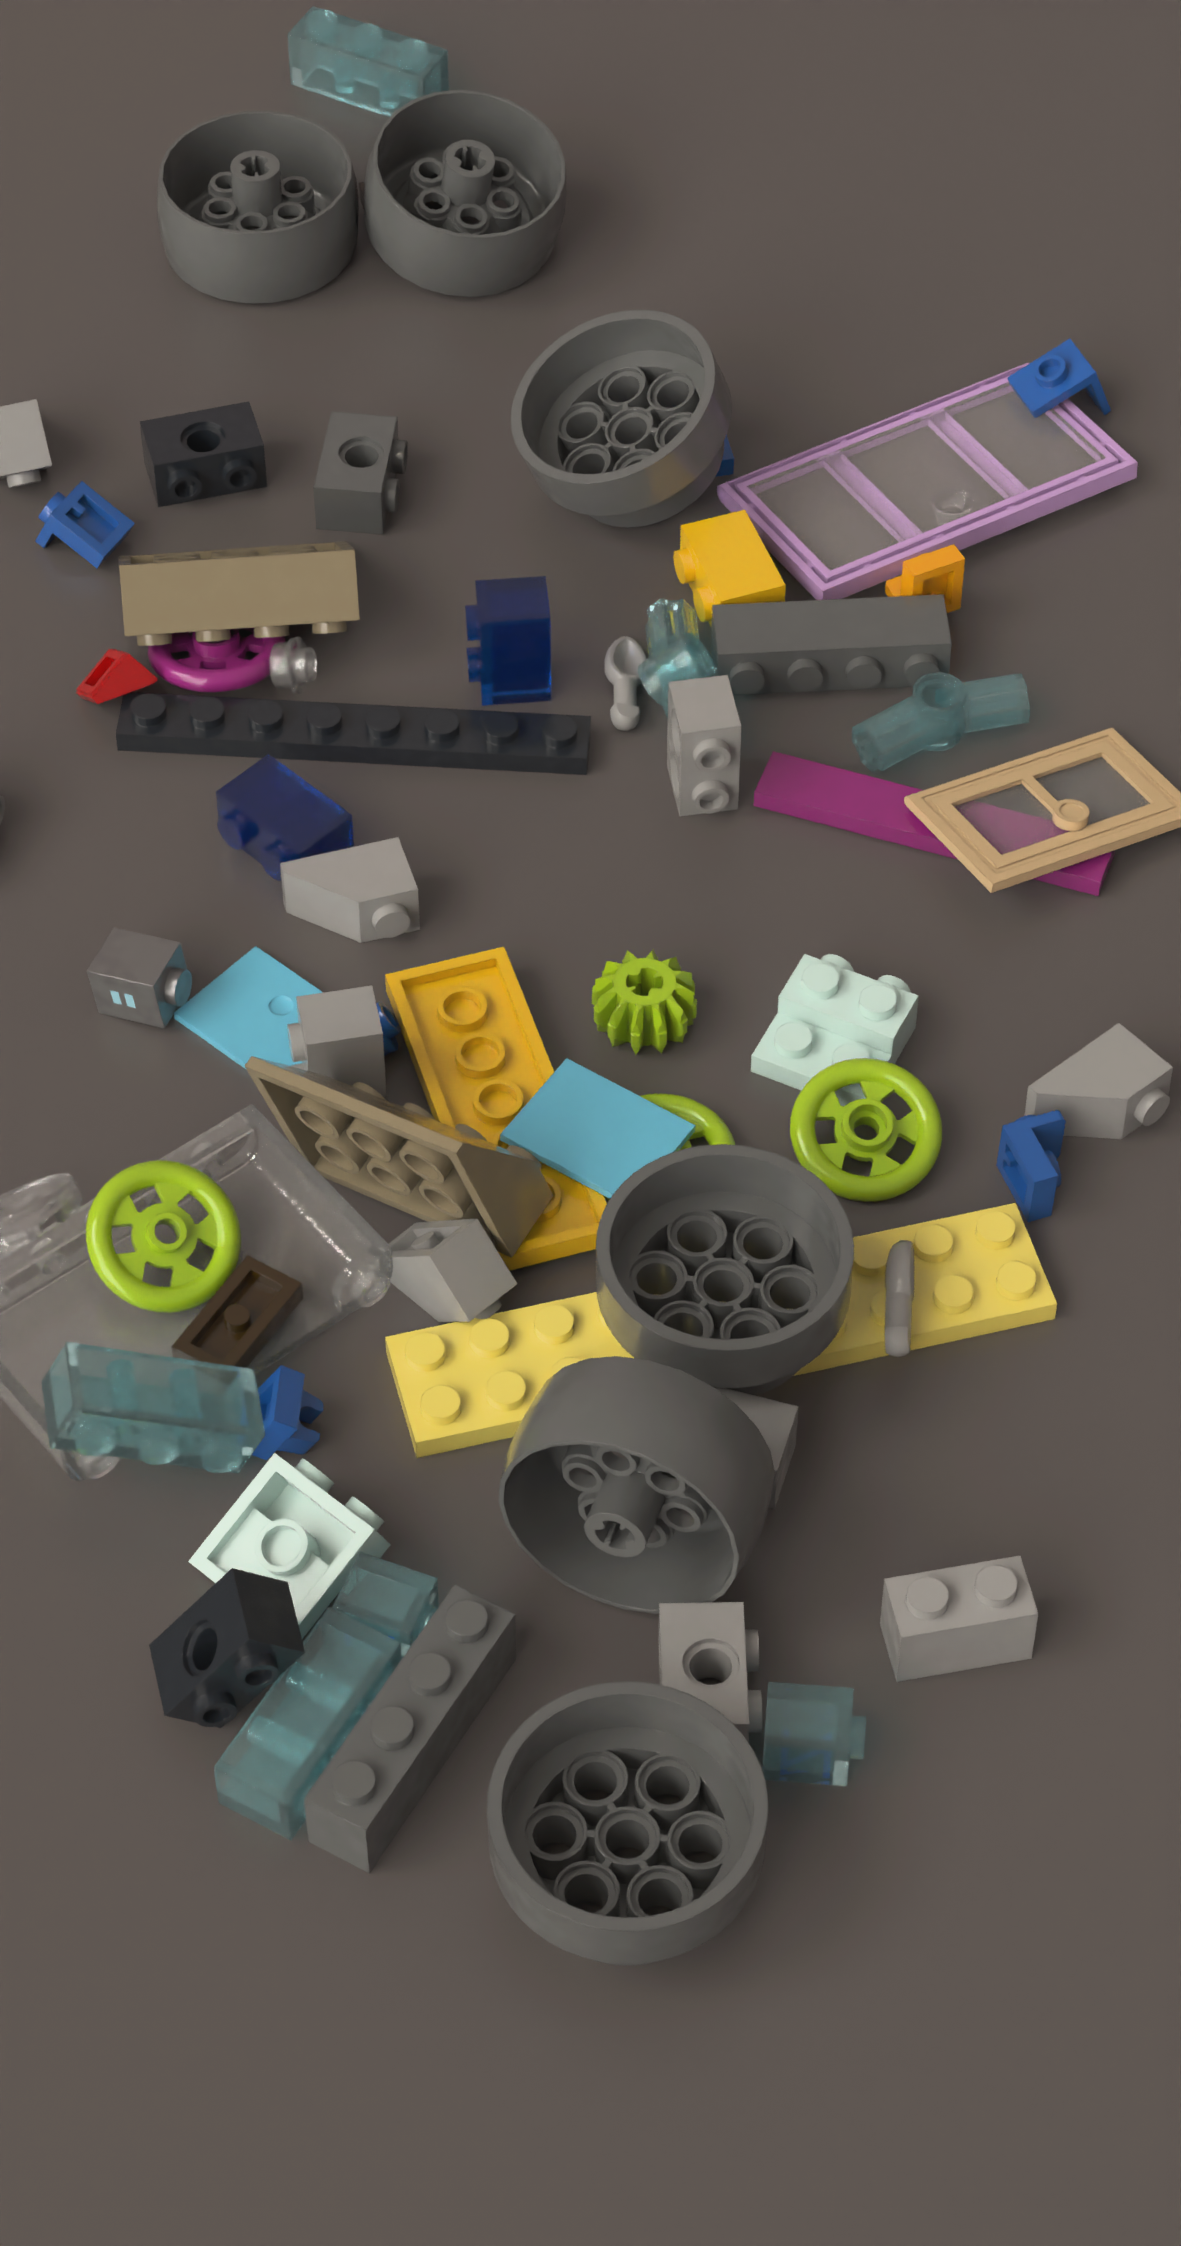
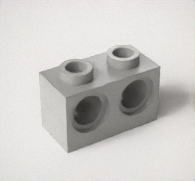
(703, 745)

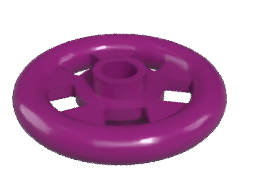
(222, 661)

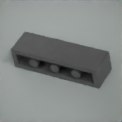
(830, 643)
(410, 1728)

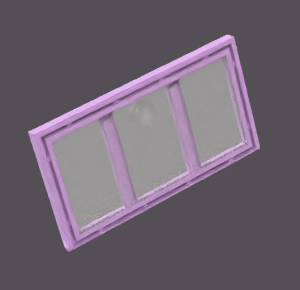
(922, 483)

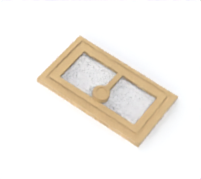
(1049, 809)

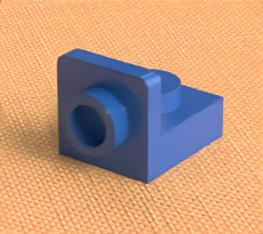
(84, 523)
(1030, 1162)

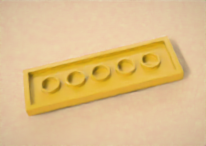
(480, 1069)

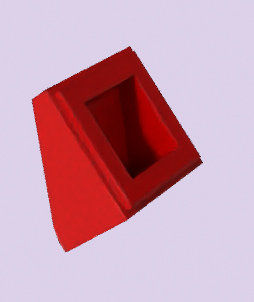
(114, 676)

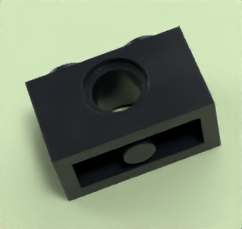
(203, 454)
(226, 1648)

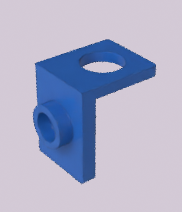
(1056, 378)

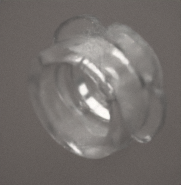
(292, 665)

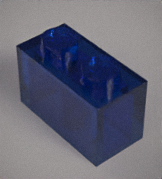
(512, 640)
(280, 816)

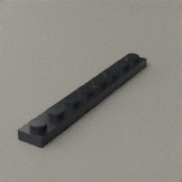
(354, 733)

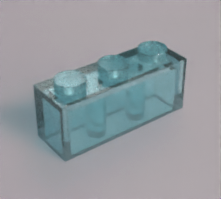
(363, 62)
(152, 1408)
(304, 1722)

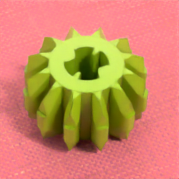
(644, 1001)

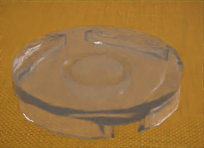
(32, 1204)

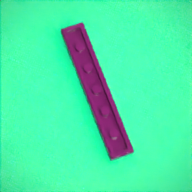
(879, 811)

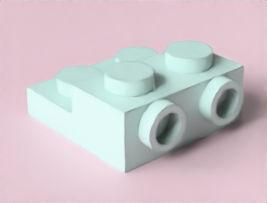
(833, 1017)
(293, 1533)

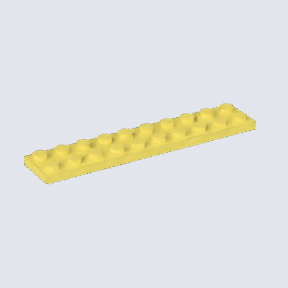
(480, 1376)

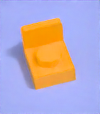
(932, 575)

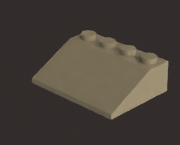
(239, 589)
(404, 1153)

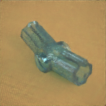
(672, 649)
(938, 716)

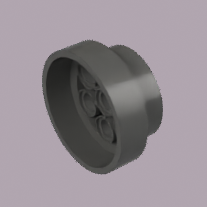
(624, 417)
(731, 1231)
(634, 1746)

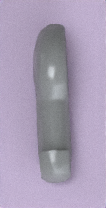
(622, 671)
(899, 1298)

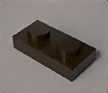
(240, 1316)

